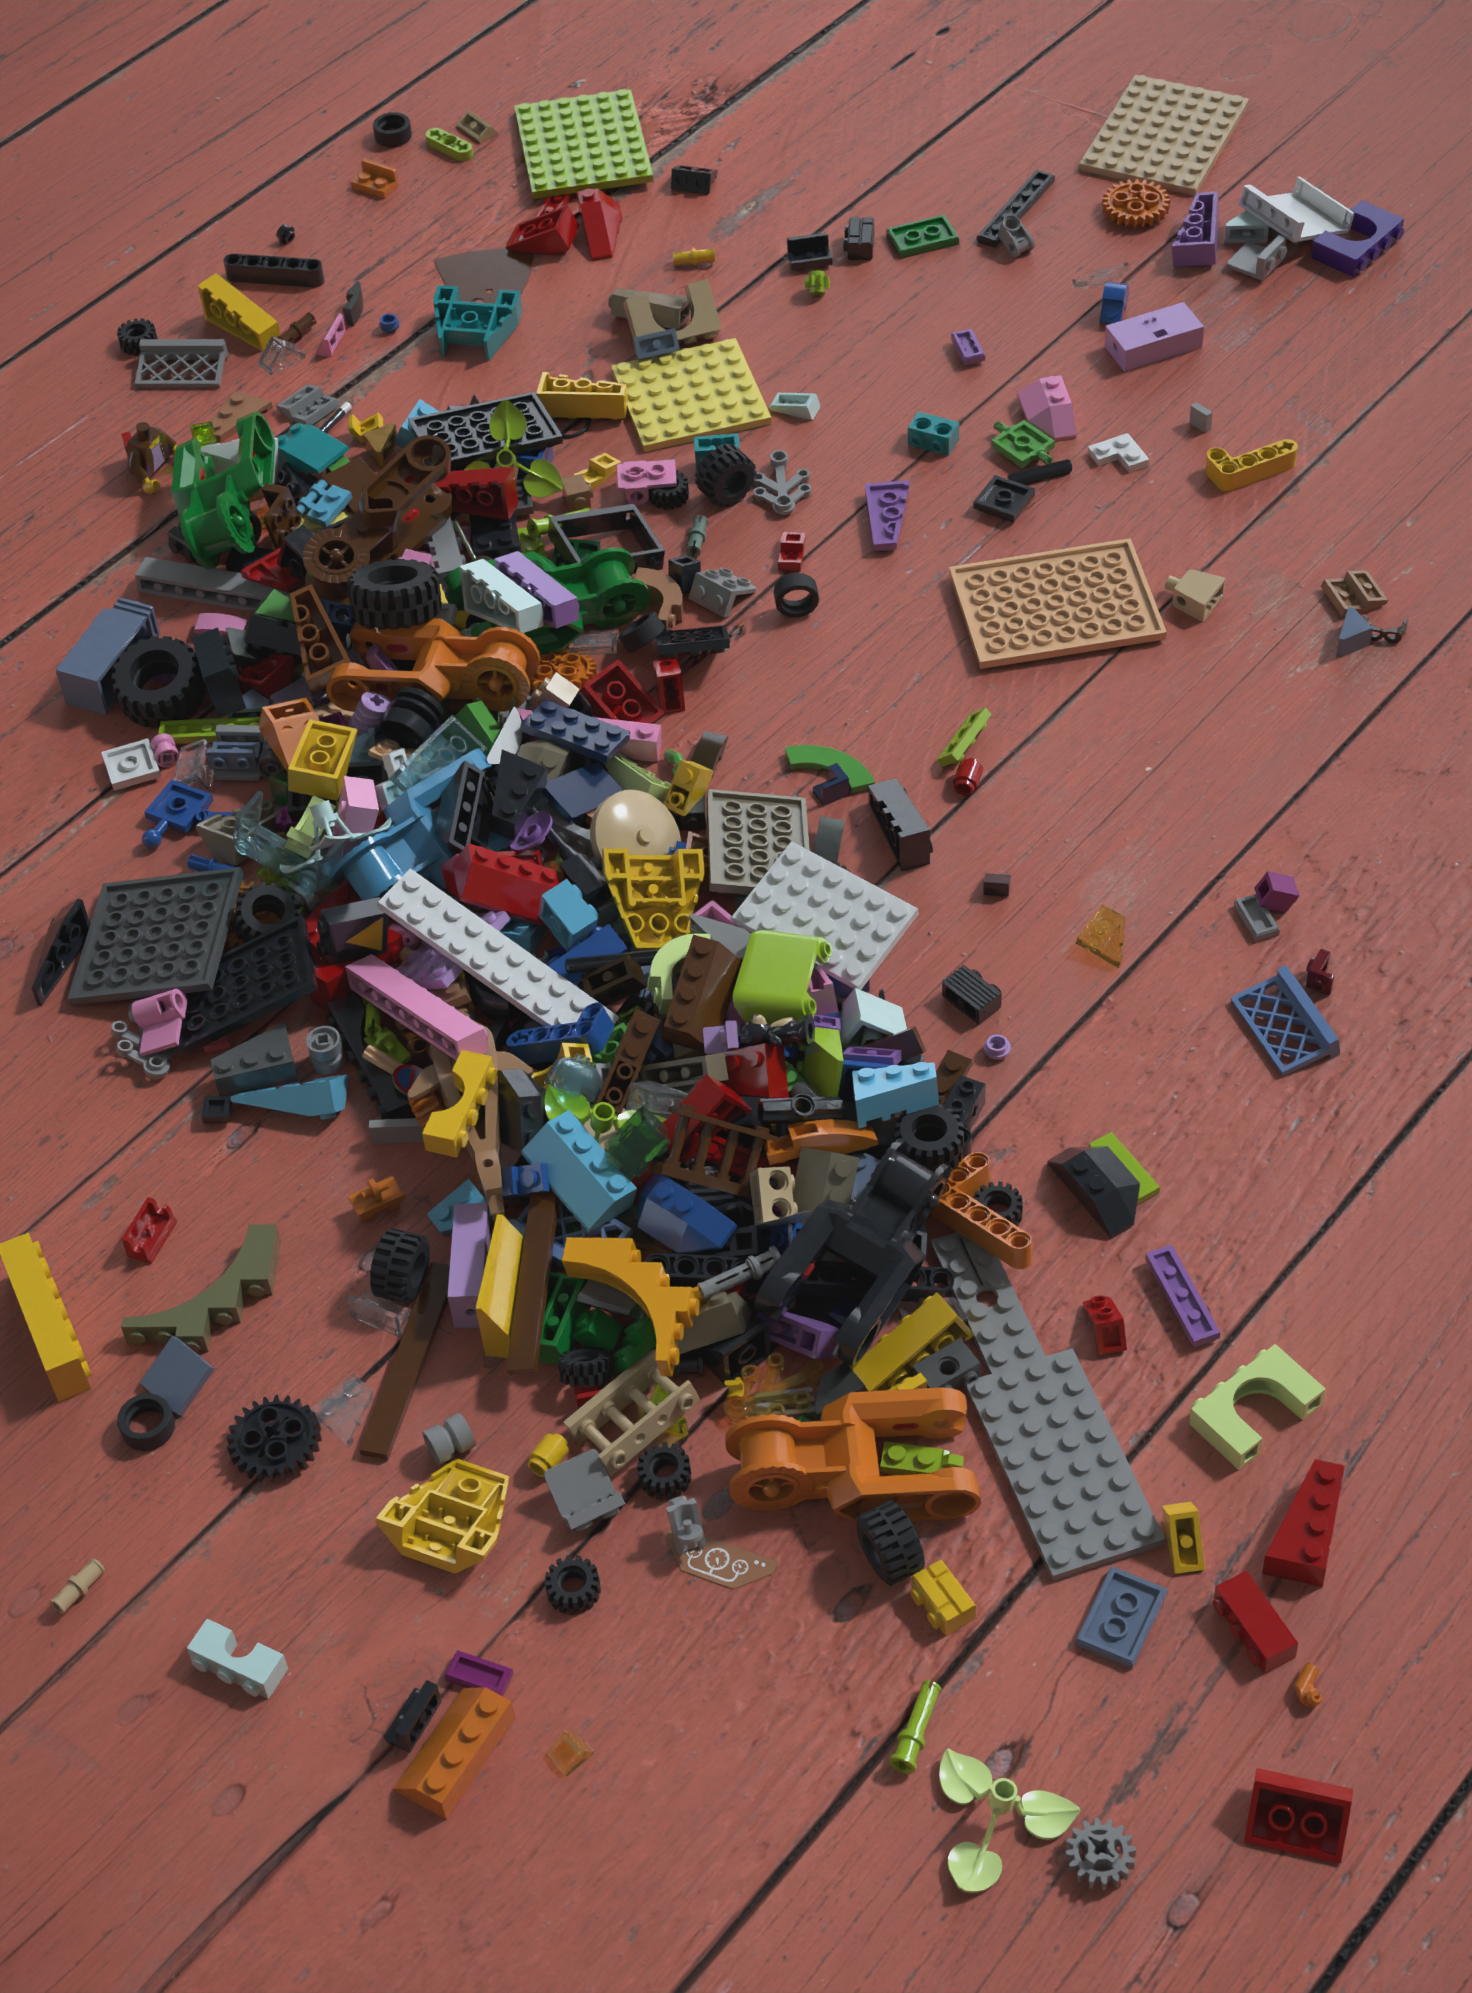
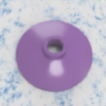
(532, 832)

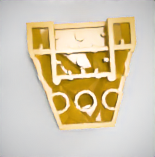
(654, 893)

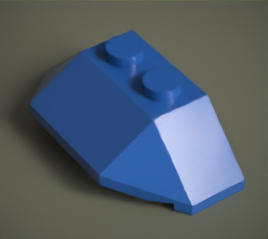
(681, 1217)

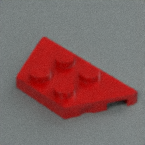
(268, 573)

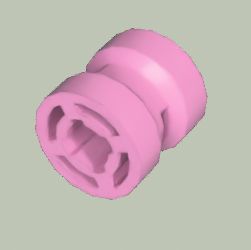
(164, 750)

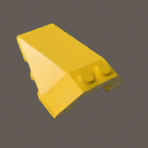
(449, 1518)

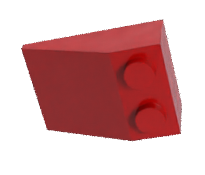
(545, 233)
(620, 696)

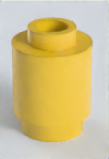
(548, 1453)

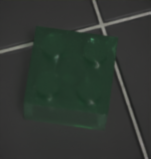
(637, 1143)

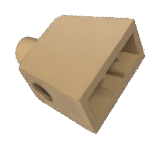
(1196, 593)

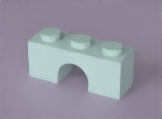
(255, 1672)

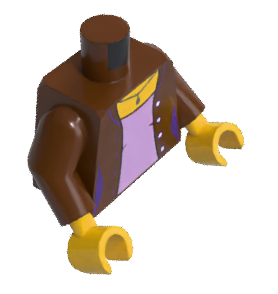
(147, 453)

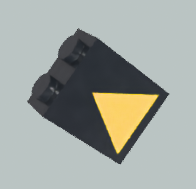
(352, 931)

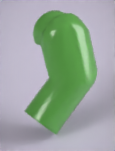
(673, 757)

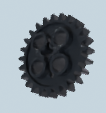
(274, 1438)

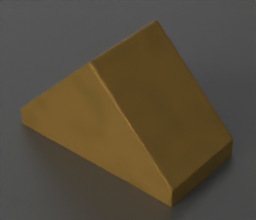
(380, 443)

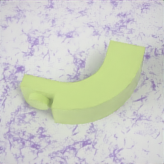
(302, 835)
(665, 966)

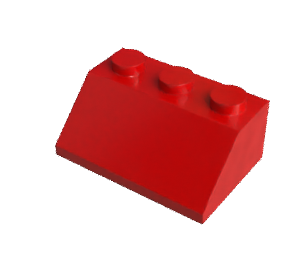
(1298, 1815)

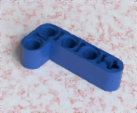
(544, 1043)

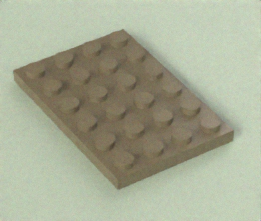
(749, 835)

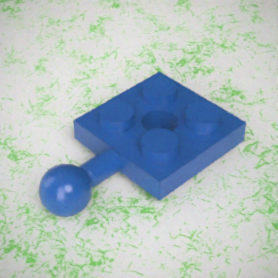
(165, 814)

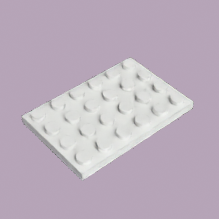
(826, 901)

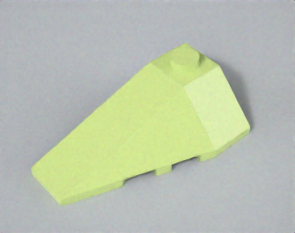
(632, 777)

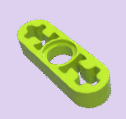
(458, 149)

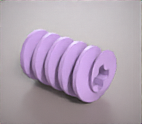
(369, 712)

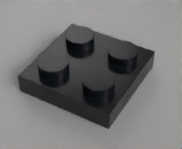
(1004, 498)

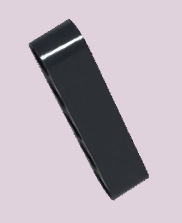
(274, 270)

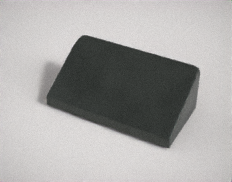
(242, 651)

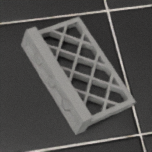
(182, 351)

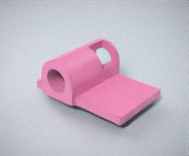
(640, 476)
(160, 1020)

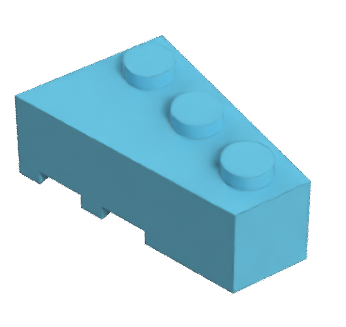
(894, 1090)

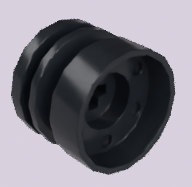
(411, 717)

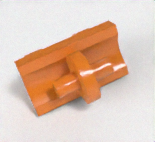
(376, 1198)

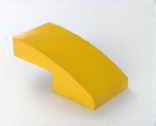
(599, 469)

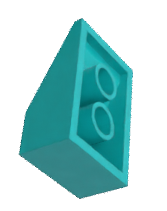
(308, 449)

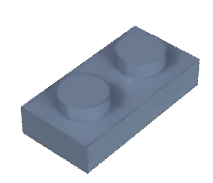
(655, 343)

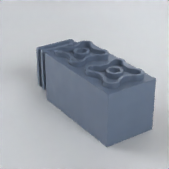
(89, 664)

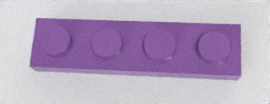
(1182, 1296)

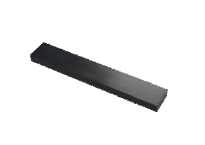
(1017, 205)

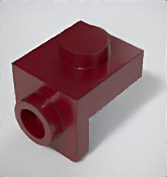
(1317, 975)

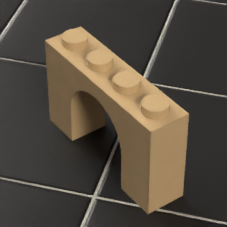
(703, 320)

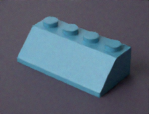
(580, 1171)

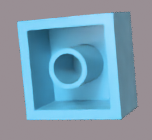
(567, 914)

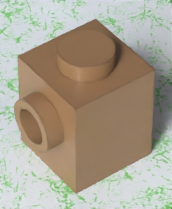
(576, 492)

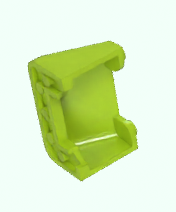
(778, 974)

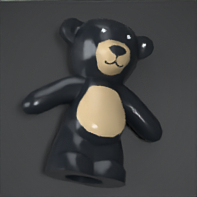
(782, 1032)

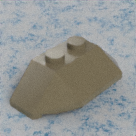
(548, 755)

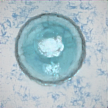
(574, 1077)

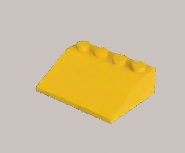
(499, 1288)

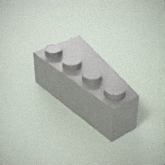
(445, 549)

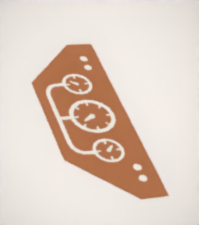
(723, 1563)

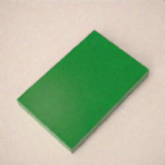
(922, 236)

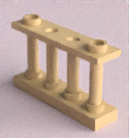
(615, 1397)

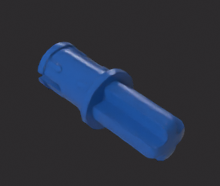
(203, 864)

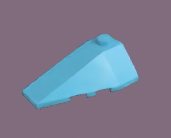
(314, 1098)

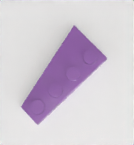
(886, 511)

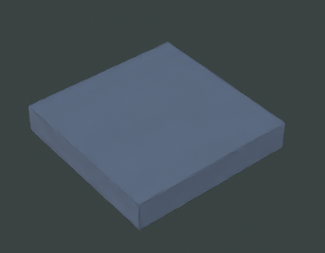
(177, 1375)

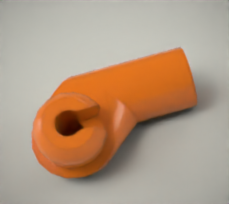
(1304, 1686)

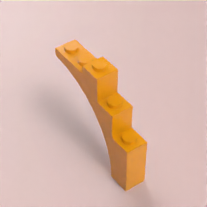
(620, 1266)

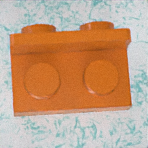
(376, 179)

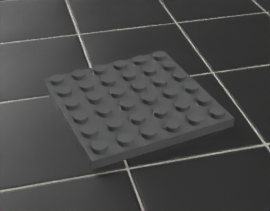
(156, 936)

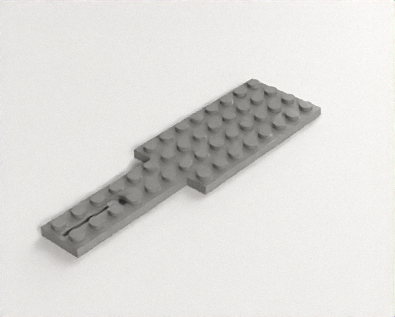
(1047, 1428)

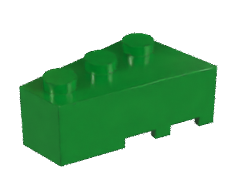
(560, 1316)

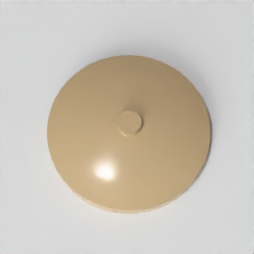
(633, 823)

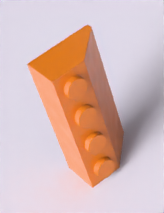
(456, 1750)

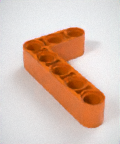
(977, 1221)

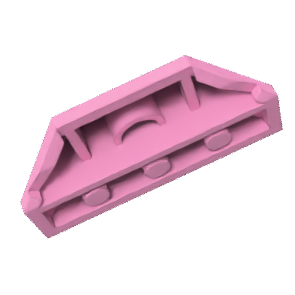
(1049, 407)

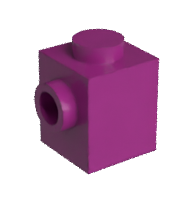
(1276, 891)

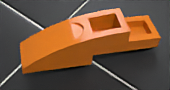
(823, 1135)

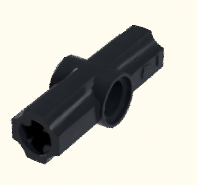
(784, 1109)

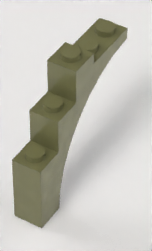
(222, 1303)

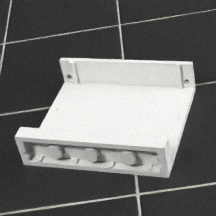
(1298, 214)

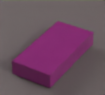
(476, 1672)

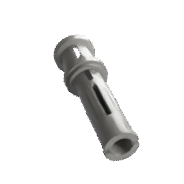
(752, 1268)

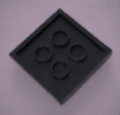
(693, 641)

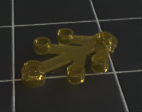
(770, 1391)

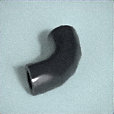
(487, 998)

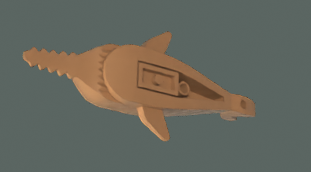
(485, 1136)

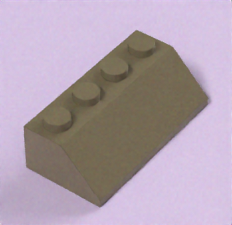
(823, 1177)

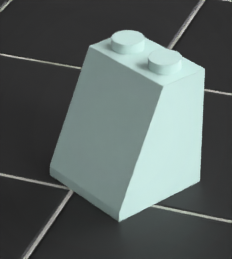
(868, 1019)

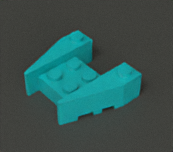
(475, 322)

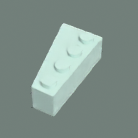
(498, 599)

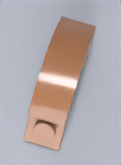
(665, 593)

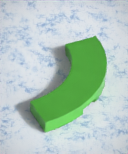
(821, 757)

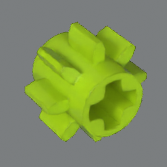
(817, 282)

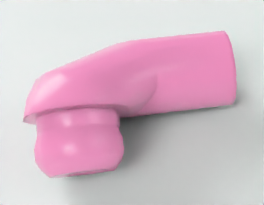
(409, 939)

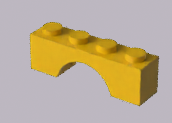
(448, 1129)

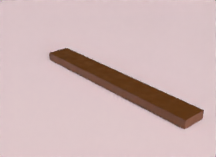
(533, 1283)
(407, 1364)

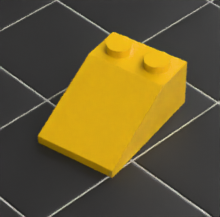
(321, 759)

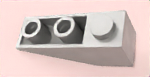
(730, 936)

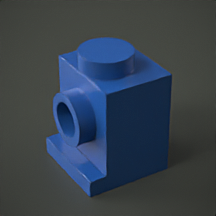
(782, 1235)

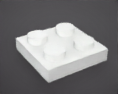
(131, 764)

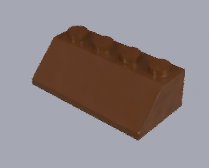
(701, 992)

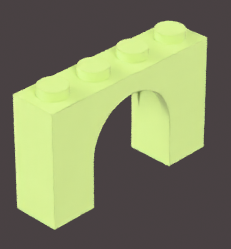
(1270, 1374)

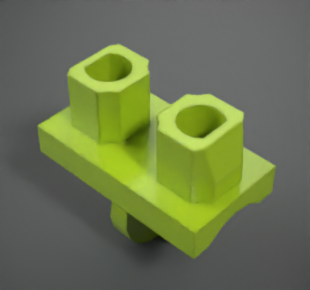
(387, 1043)

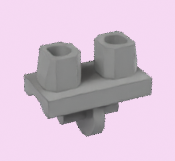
(685, 1524)

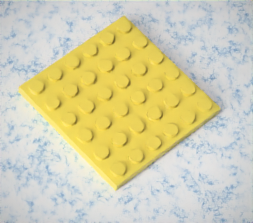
(691, 394)

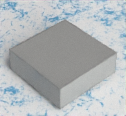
(1200, 417)

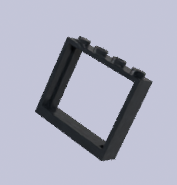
(605, 521)

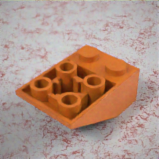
(284, 726)

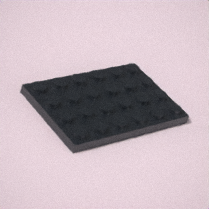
(469, 434)
(251, 984)

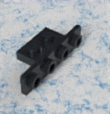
(297, 484)

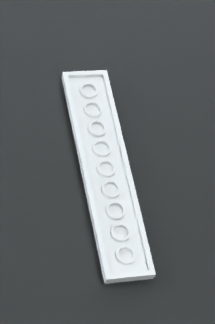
(484, 952)

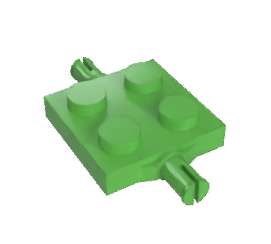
(1022, 443)

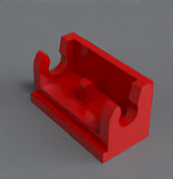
(148, 1231)

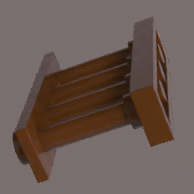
(696, 1172)

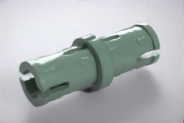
(697, 536)

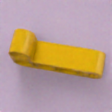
(1250, 467)

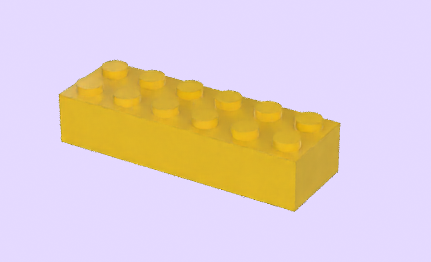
(46, 1316)

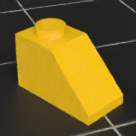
(1183, 1537)

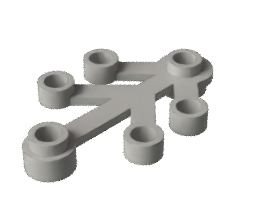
(783, 503)
(154, 1065)

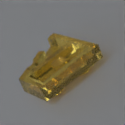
(1104, 935)

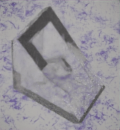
(279, 355)

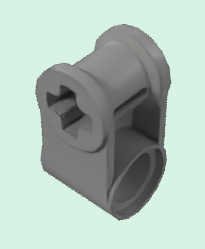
(1015, 236)

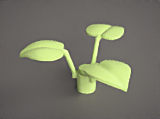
(968, 1778)

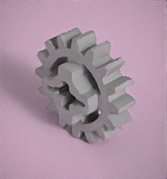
(1100, 1867)

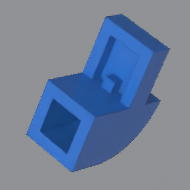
(1114, 302)
(524, 1180)

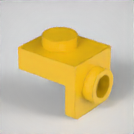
(359, 428)

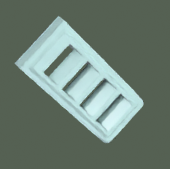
(796, 404)

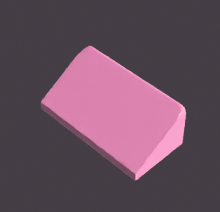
(332, 337)

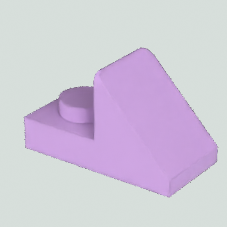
(720, 1038)

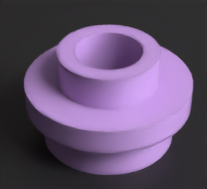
(1000, 1042)

